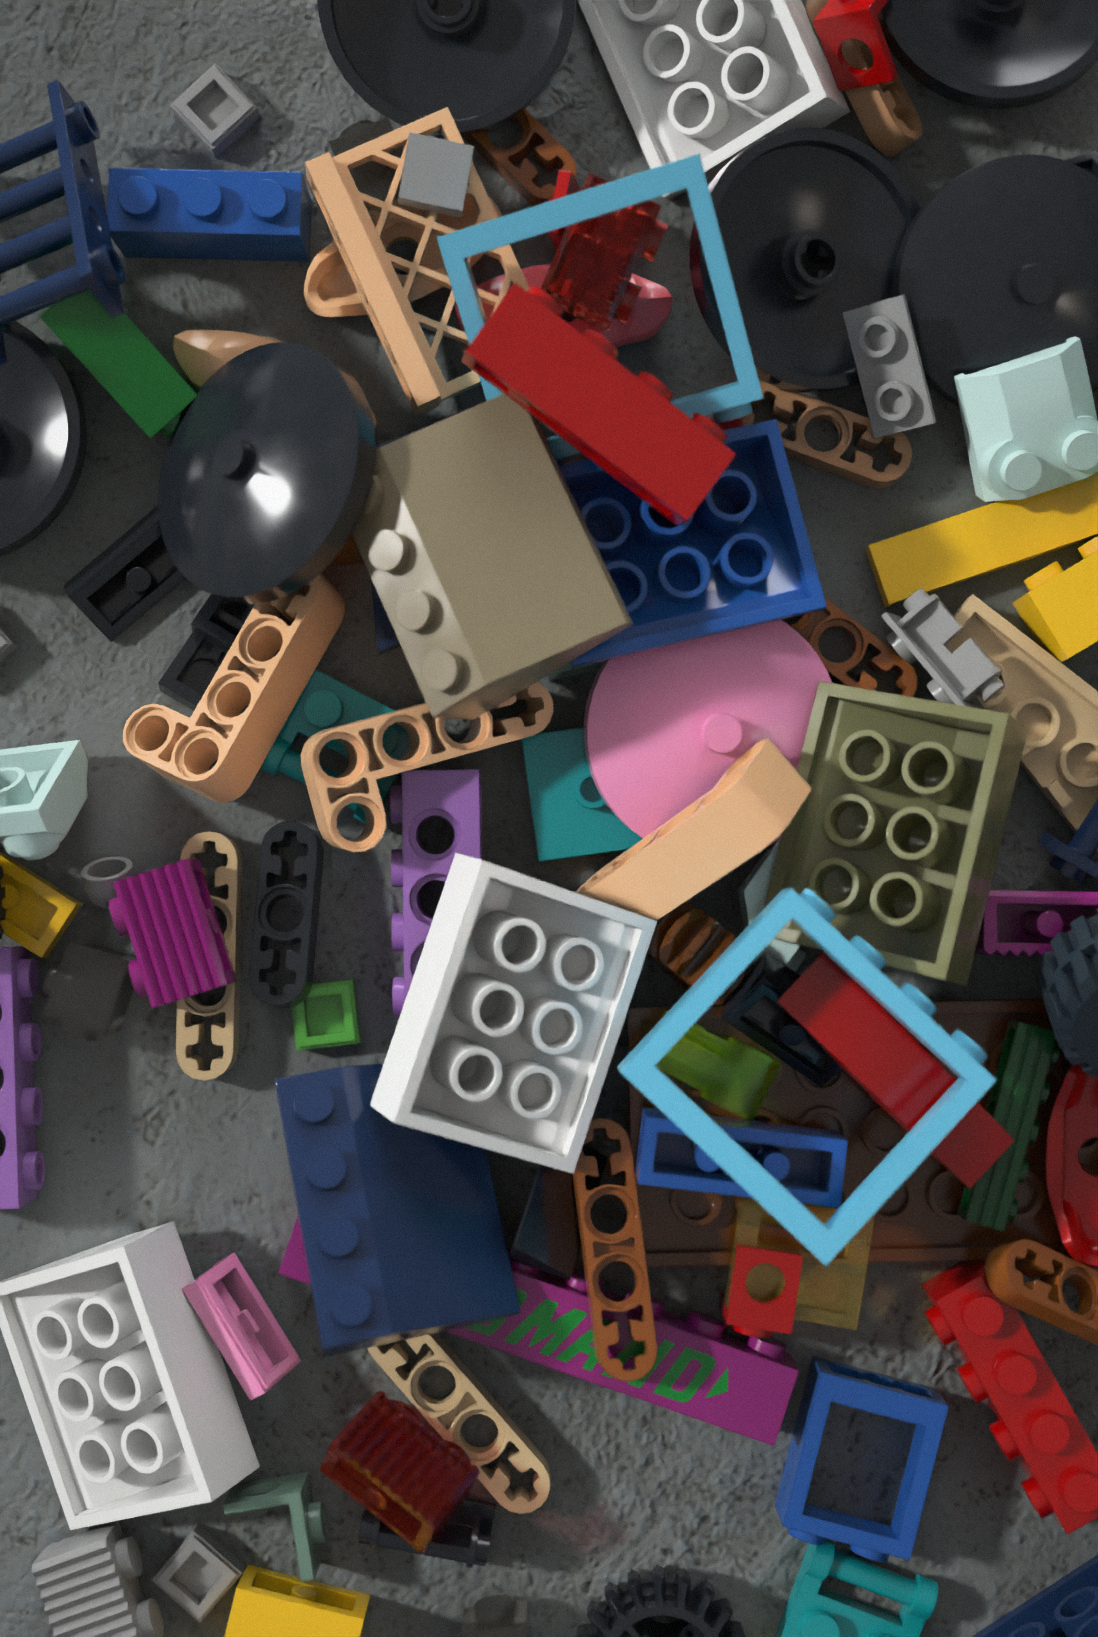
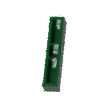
(1014, 1106)

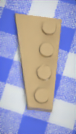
(1048, 701)

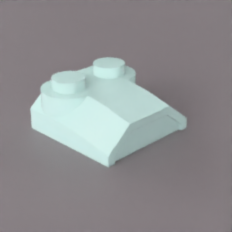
(1030, 423)
(40, 796)

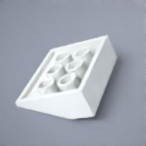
(713, 74)
(512, 1015)
(124, 1381)

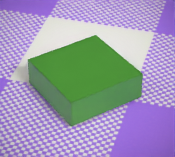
(327, 1016)

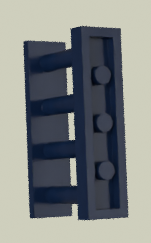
(85, 226)

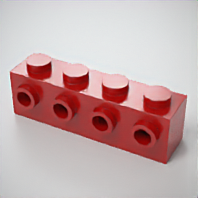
(598, 404)
(1021, 1392)

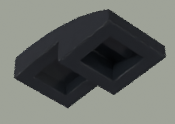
(204, 651)

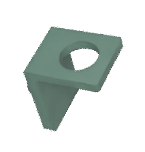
(307, 1516)

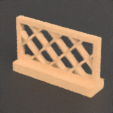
(374, 269)

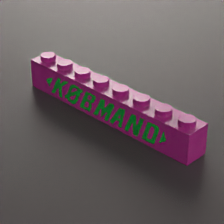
(697, 1364)

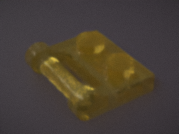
(825, 1293)

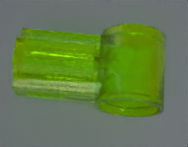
(723, 1069)

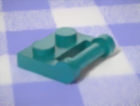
(326, 705)
(824, 1613)

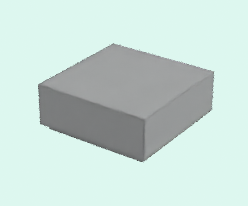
(215, 110)
(435, 174)
(199, 1573)

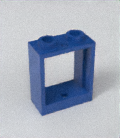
(877, 1394)

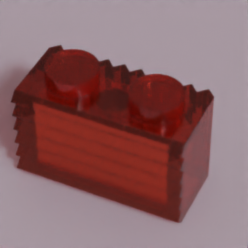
(600, 258)
(400, 1470)

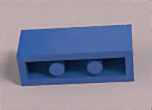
(210, 214)
(799, 1157)

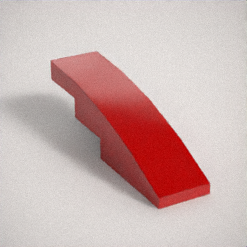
(889, 1065)

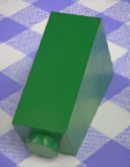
(121, 362)

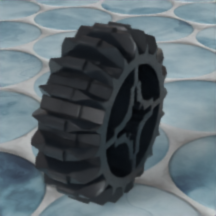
(633, 1608)

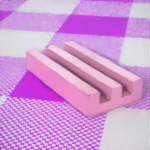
(236, 1329)

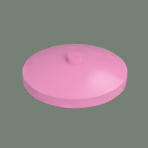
(682, 713)

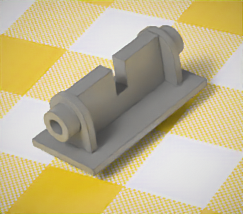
(889, 366)
(924, 636)

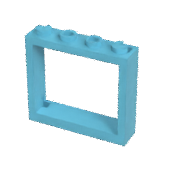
(725, 401)
(905, 1004)

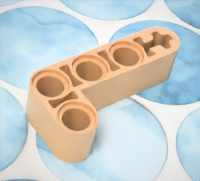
(302, 631)
(427, 746)
(706, 838)

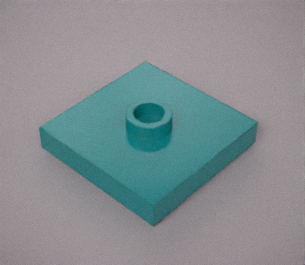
(564, 800)

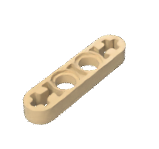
(221, 1034)
(449, 1414)

